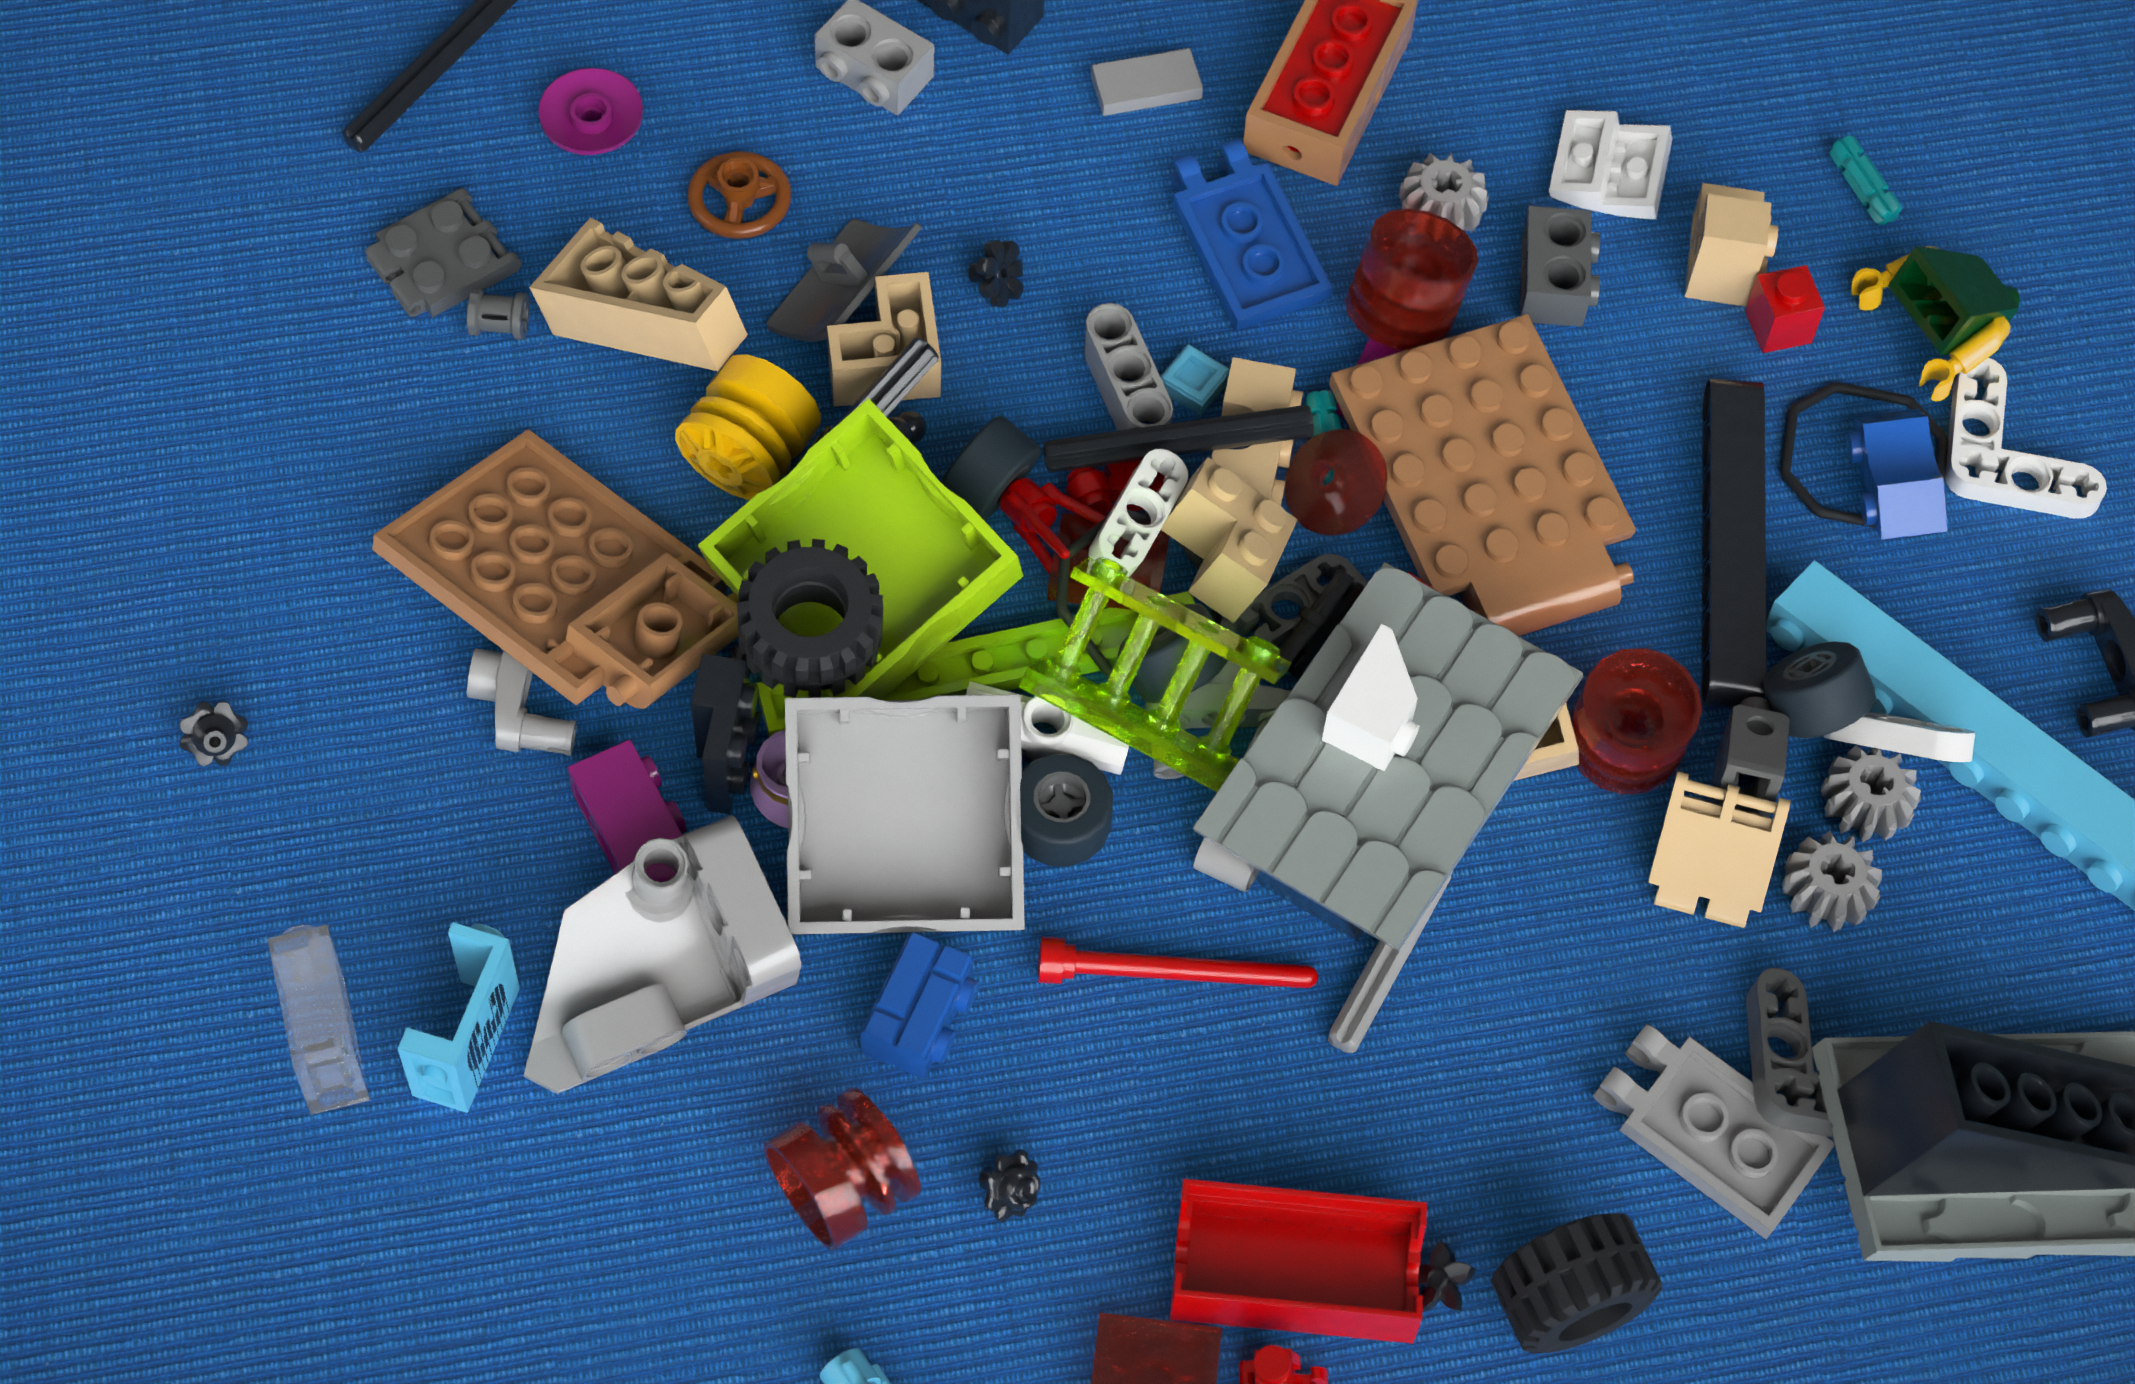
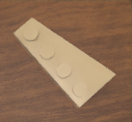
(636, 301)

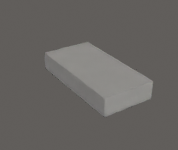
(1146, 82)

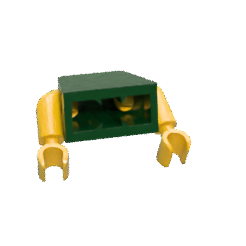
(1952, 301)

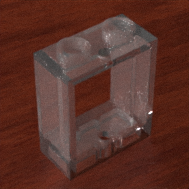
(318, 1018)

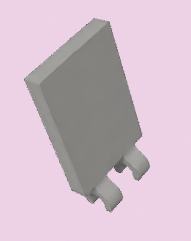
(1709, 1131)

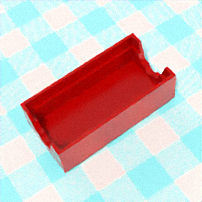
(1298, 1261)

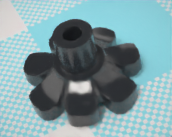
(998, 272)

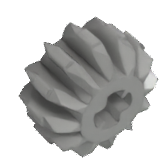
(1446, 190)
(1870, 793)
(1832, 881)

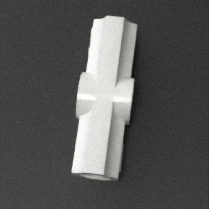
(1072, 734)

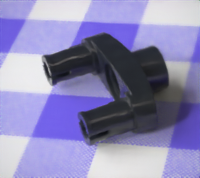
(2113, 627)

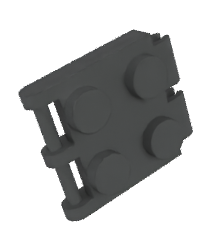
(439, 257)

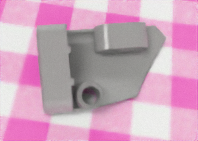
(659, 957)

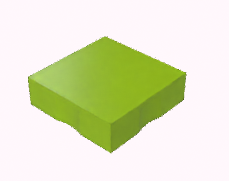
(883, 503)

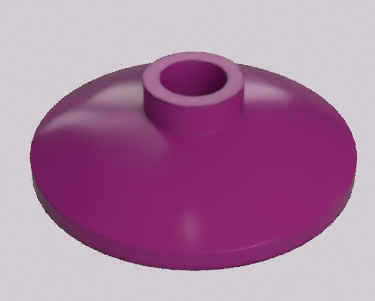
(586, 97)

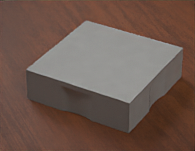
(904, 814)

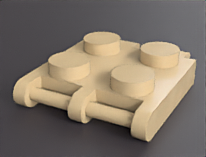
(1716, 851)

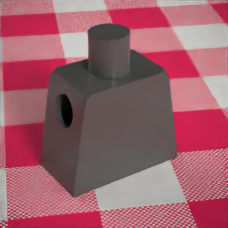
(1755, 746)

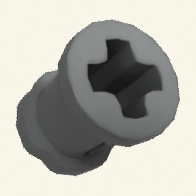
(498, 313)

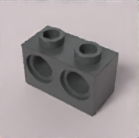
(1556, 254)

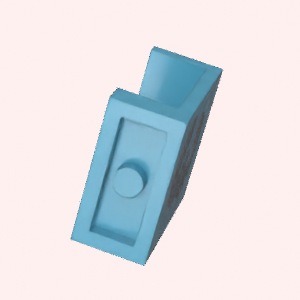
(453, 1070)

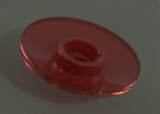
(1351, 495)

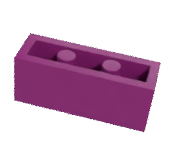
(624, 806)

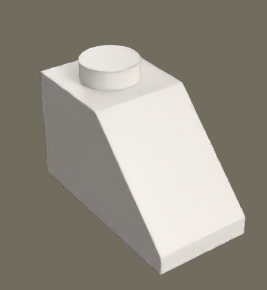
(1375, 705)

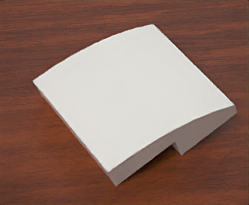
(1610, 164)

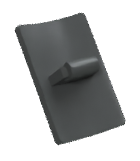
(839, 278)

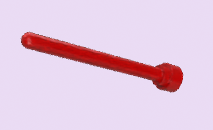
(1062, 961)

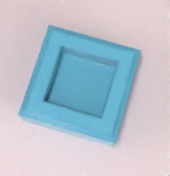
(1195, 379)

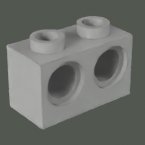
(874, 56)

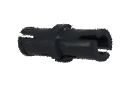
(1319, 621)

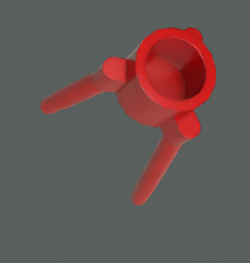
(1034, 513)

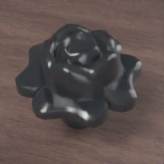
(213, 733)
(1010, 1185)

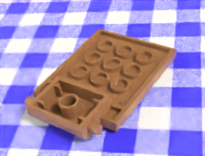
(1492, 475)
(564, 575)

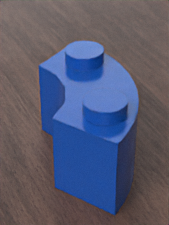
(1898, 474)

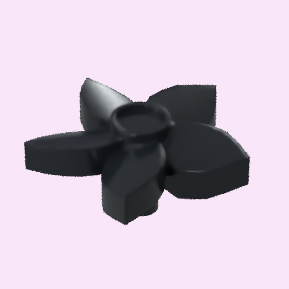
(1443, 1278)

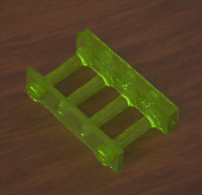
(1109, 704)

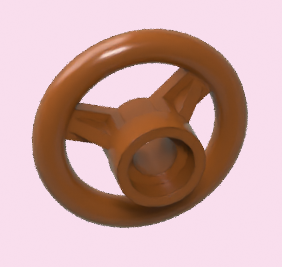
(739, 182)

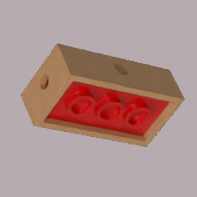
(1327, 84)

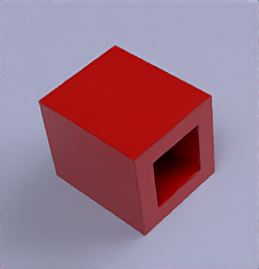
(1784, 309)

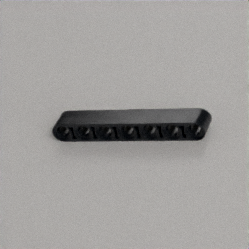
(1733, 542)

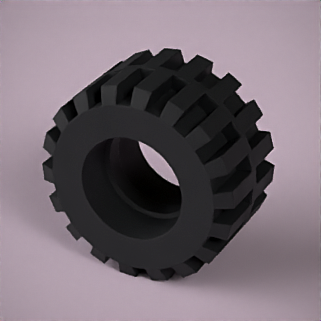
(817, 577)
(1576, 1283)

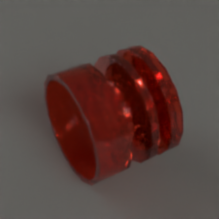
(1411, 279)
(1642, 695)
(852, 1162)

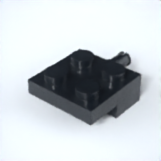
(724, 725)

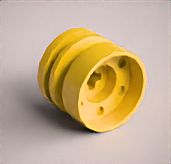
(748, 426)

